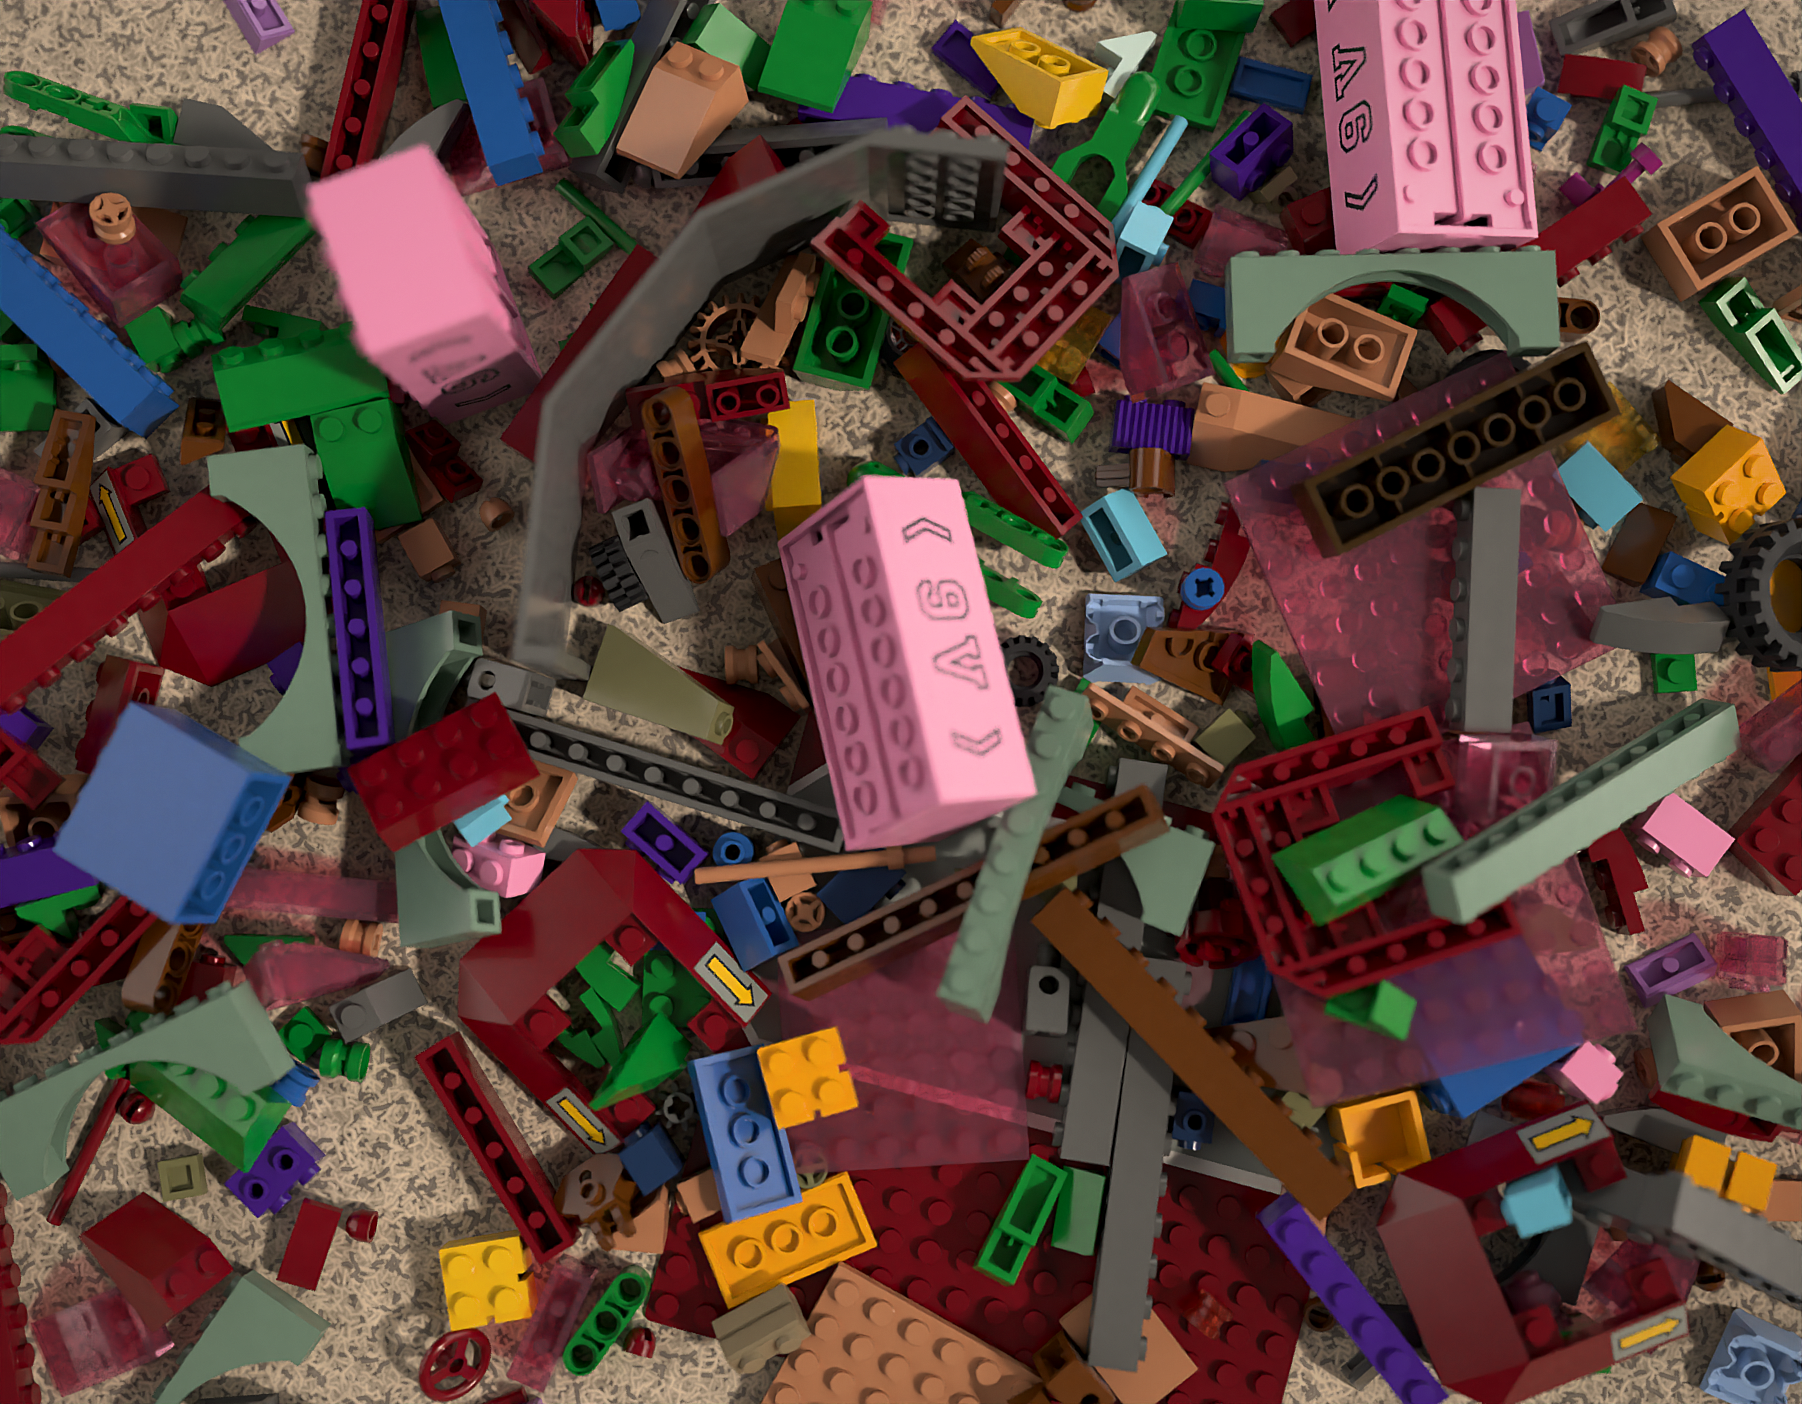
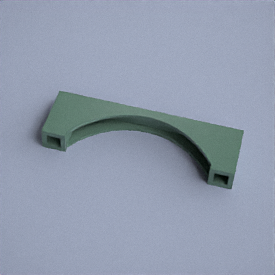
(1504, 289)
(284, 494)
(1164, 869)
(433, 892)
(981, 947)
(219, 1035)
(1709, 1066)
(250, 1328)

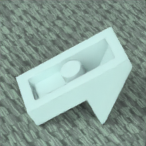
(1126, 56)

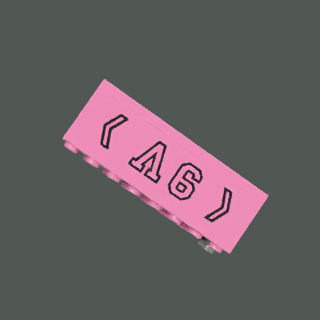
(1425, 124)
(424, 286)
(904, 663)

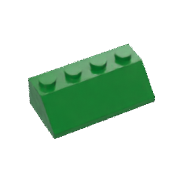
(244, 266)
(846, 327)
(295, 377)
(1366, 855)
(212, 1107)

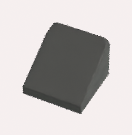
(1359, 1371)

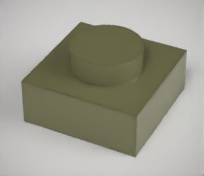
(182, 1177)

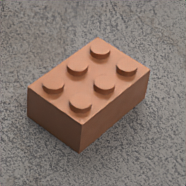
(1719, 234)

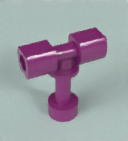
(1579, 191)

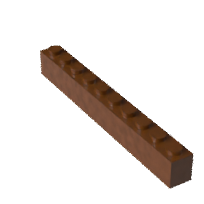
(942, 906)
(1193, 1054)

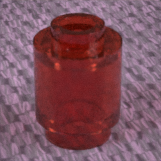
(1532, 1099)

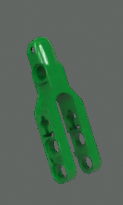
(77, 106)
(1112, 141)
(1001, 526)

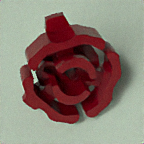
(1217, 930)

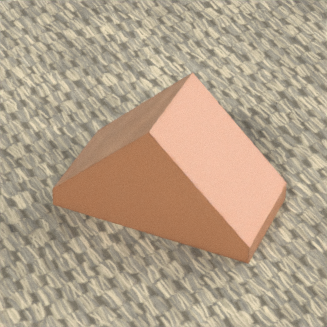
(650, 1222)

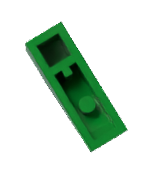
(646, 1061)

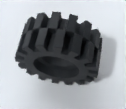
(617, 573)
(1046, 664)

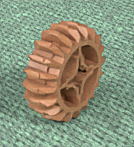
(723, 343)

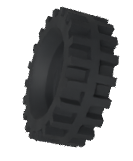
(1748, 595)

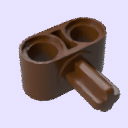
(1147, 473)

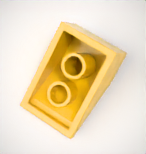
(1042, 77)

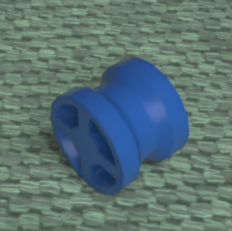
(1196, 594)
(296, 1083)

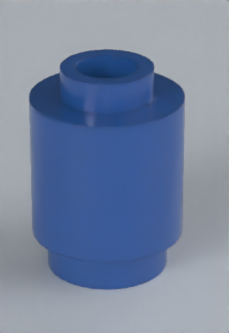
(745, 844)

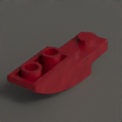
(720, 393)
(1224, 556)
(1619, 876)
(1718, 1118)

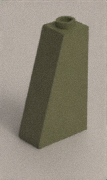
(650, 687)

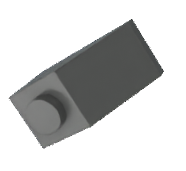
(378, 1005)

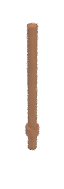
(894, 857)

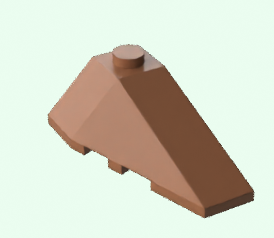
(1242, 427)

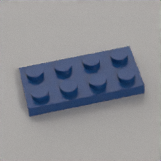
(742, 1135)

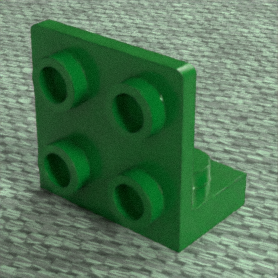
(26, 389)

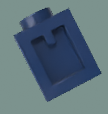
(1549, 706)

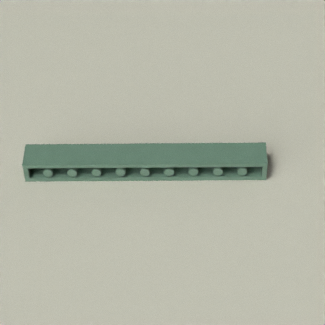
(1580, 810)

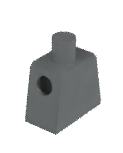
(515, 686)
(1044, 1013)

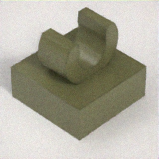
(1275, 184)

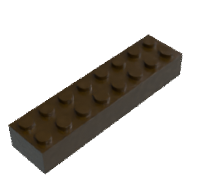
(1454, 450)

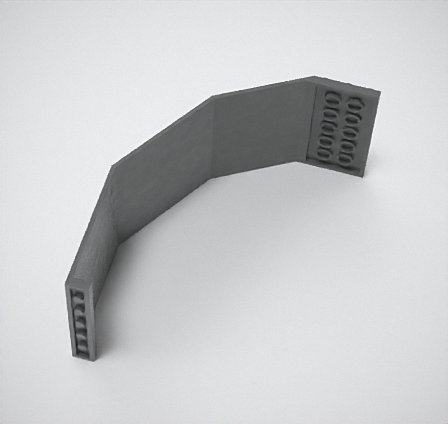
(894, 171)

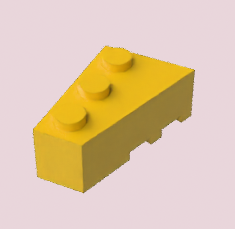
(796, 475)

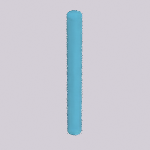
(1149, 173)

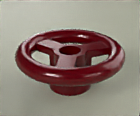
(449, 1359)

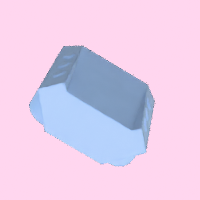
(1113, 633)
(1753, 1362)

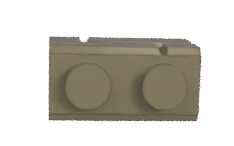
(761, 1329)

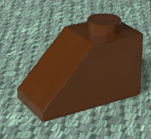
(1684, 421)

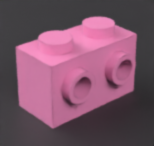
(1682, 836)
(500, 864)
(1586, 1072)

